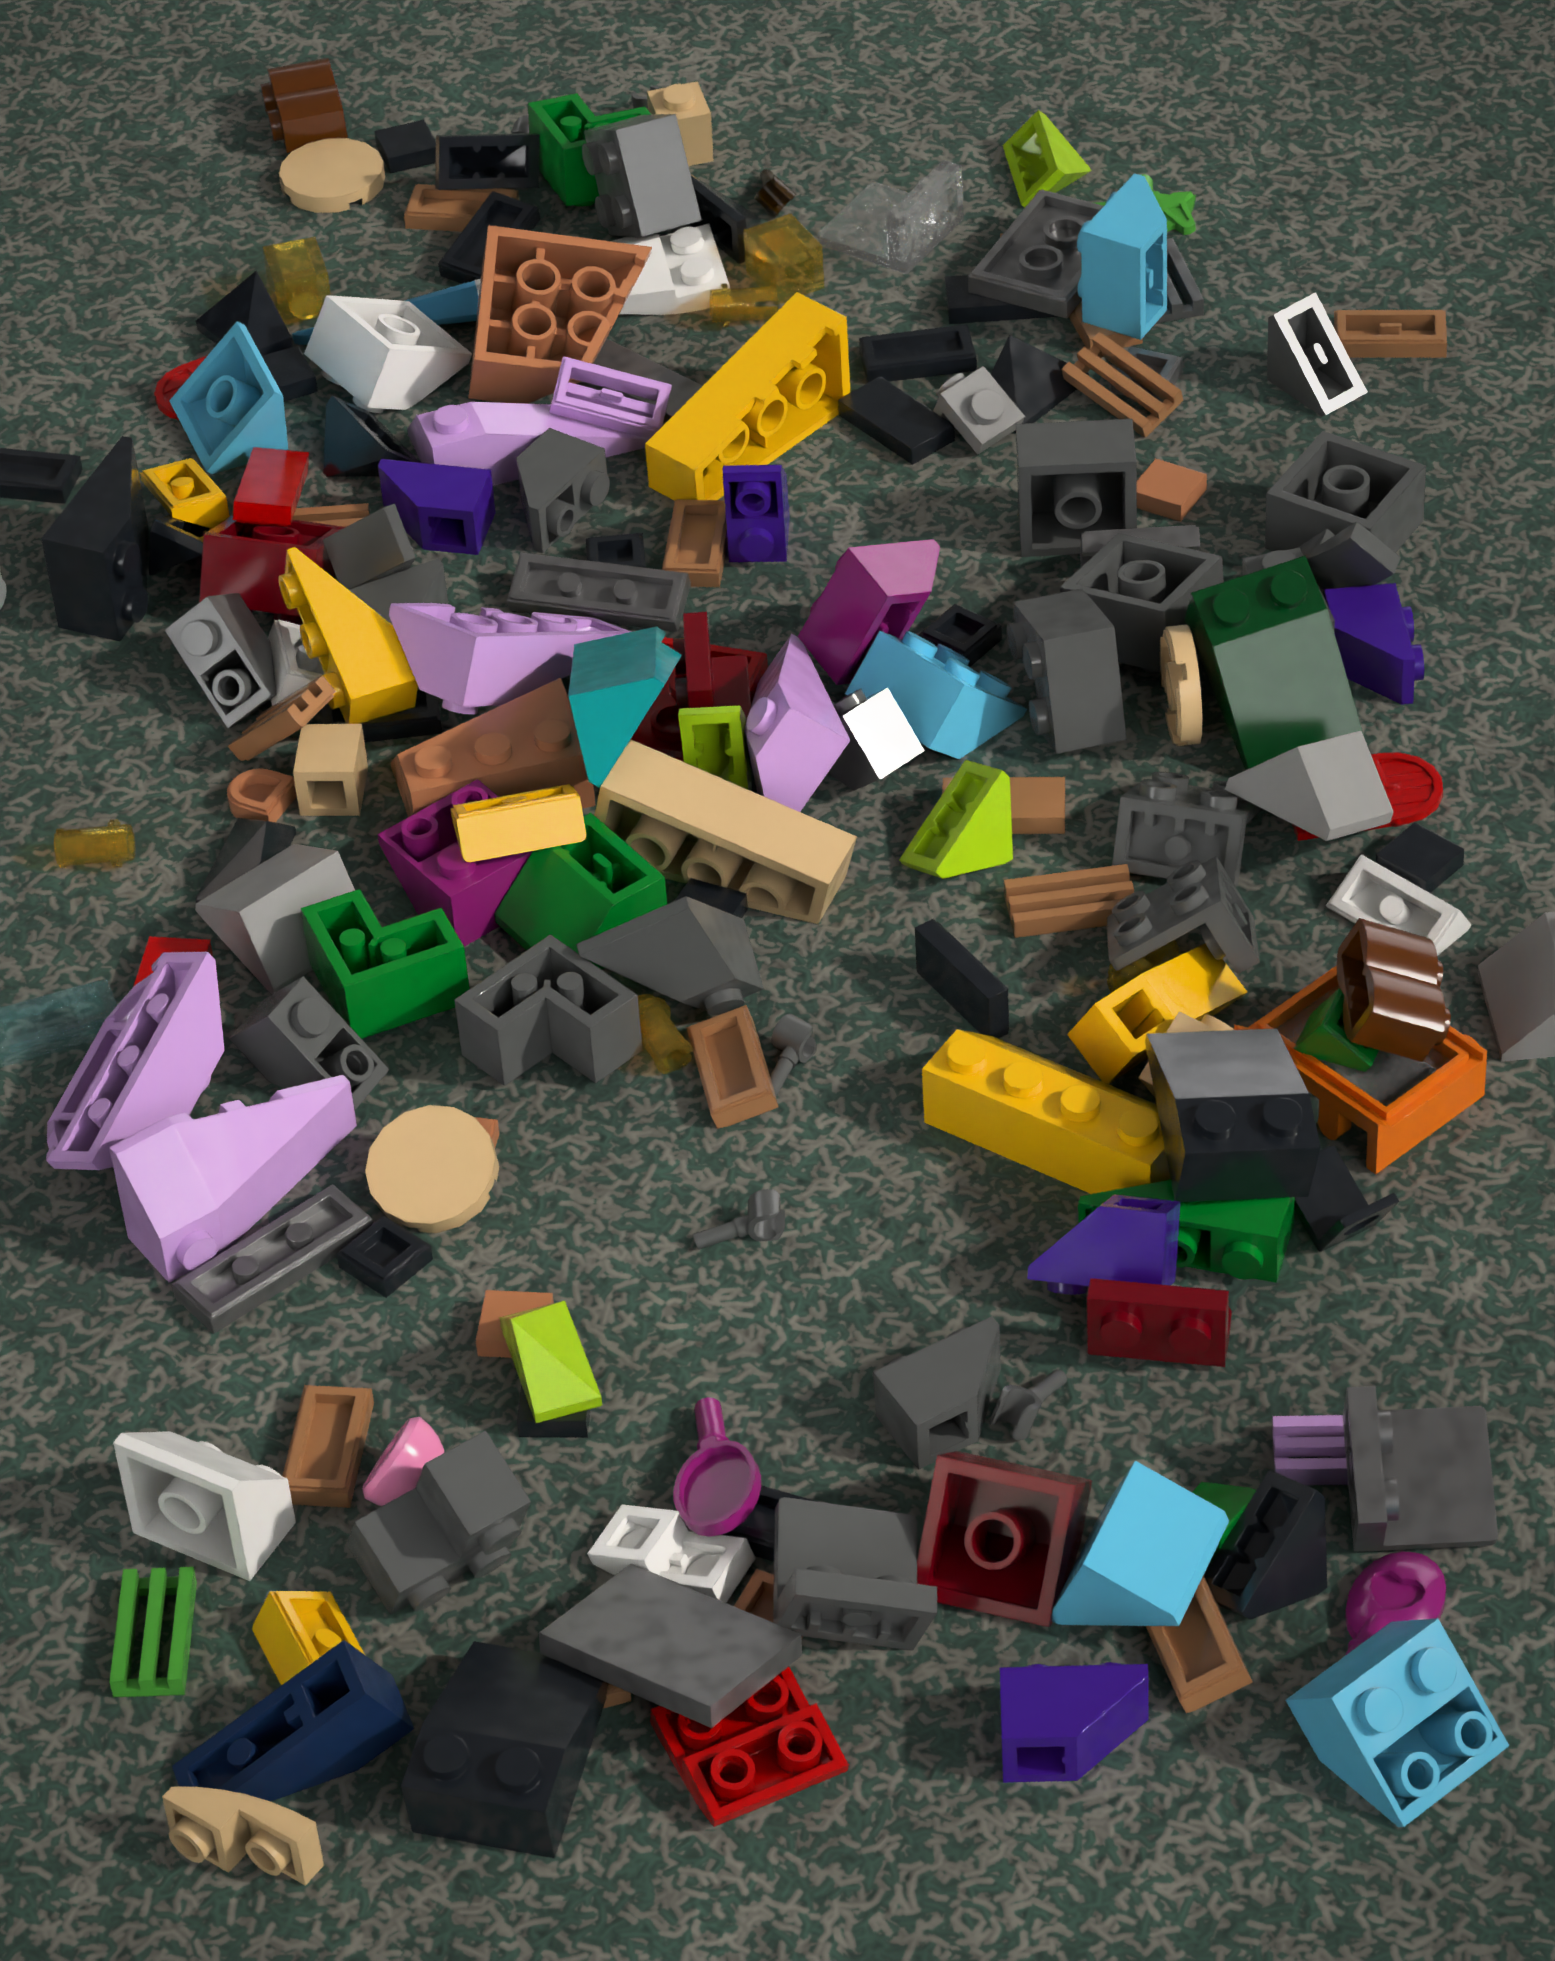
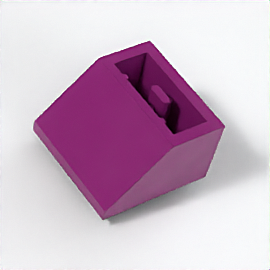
(868, 593)
(436, 876)

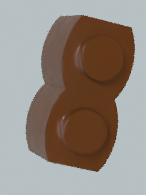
(303, 104)
(1392, 990)

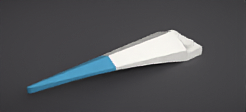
(672, 281)

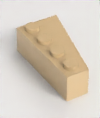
(723, 834)

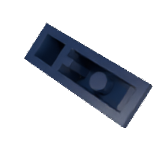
(305, 1731)

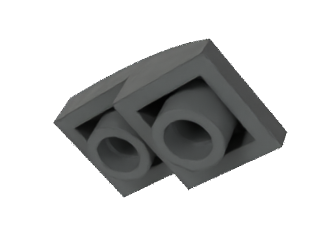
(1349, 558)

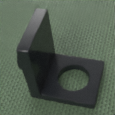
(1336, 1204)

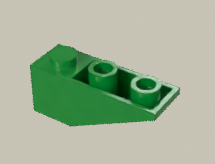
(1223, 1235)

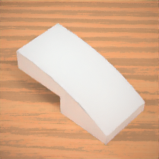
(664, 1546)

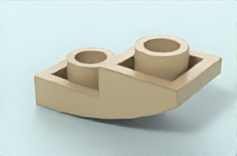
(231, 1824)

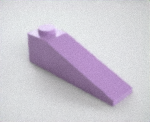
(497, 433)
(792, 729)
(207, 1180)

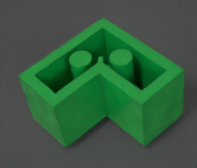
(561, 132)
(387, 972)

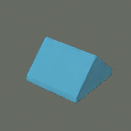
(231, 404)
(1142, 1555)

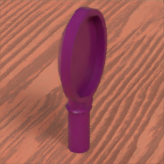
(719, 1480)
(1394, 1589)

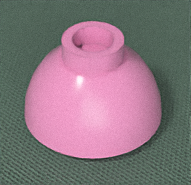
(402, 1462)

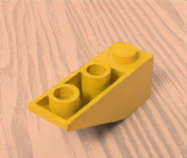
(351, 642)
(1116, 1027)

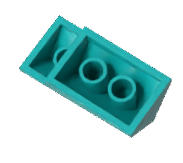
(613, 690)

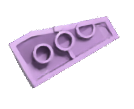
(491, 655)

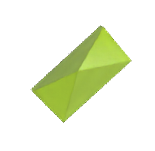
(1042, 159)
(716, 742)
(967, 825)
(550, 1361)

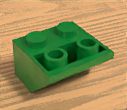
(580, 890)

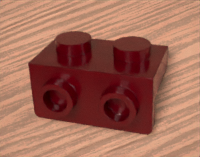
(708, 679)
(1158, 1322)

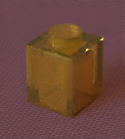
(784, 256)
(296, 279)

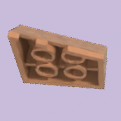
(544, 302)
(508, 749)

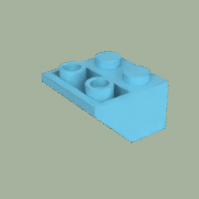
(1125, 262)
(937, 692)
(1399, 1719)

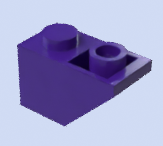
(440, 504)
(756, 512)
(1376, 639)
(1119, 1242)
(1067, 1717)

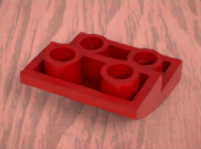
(753, 1754)

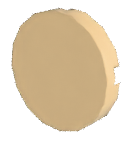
(332, 174)
(1182, 685)
(432, 1168)

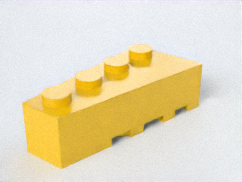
(756, 404)

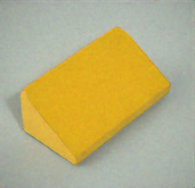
(187, 493)
(519, 823)
(299, 1629)

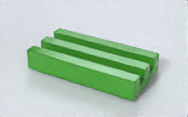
(155, 1588)

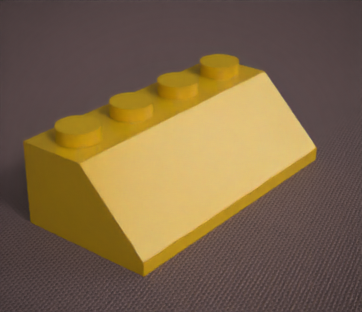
(1043, 1114)

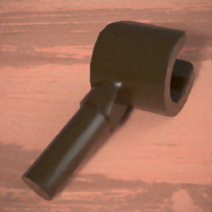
(774, 193)

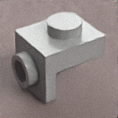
(978, 408)

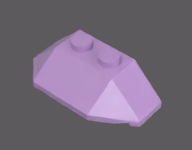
(143, 1063)

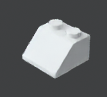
(383, 351)
(203, 1500)

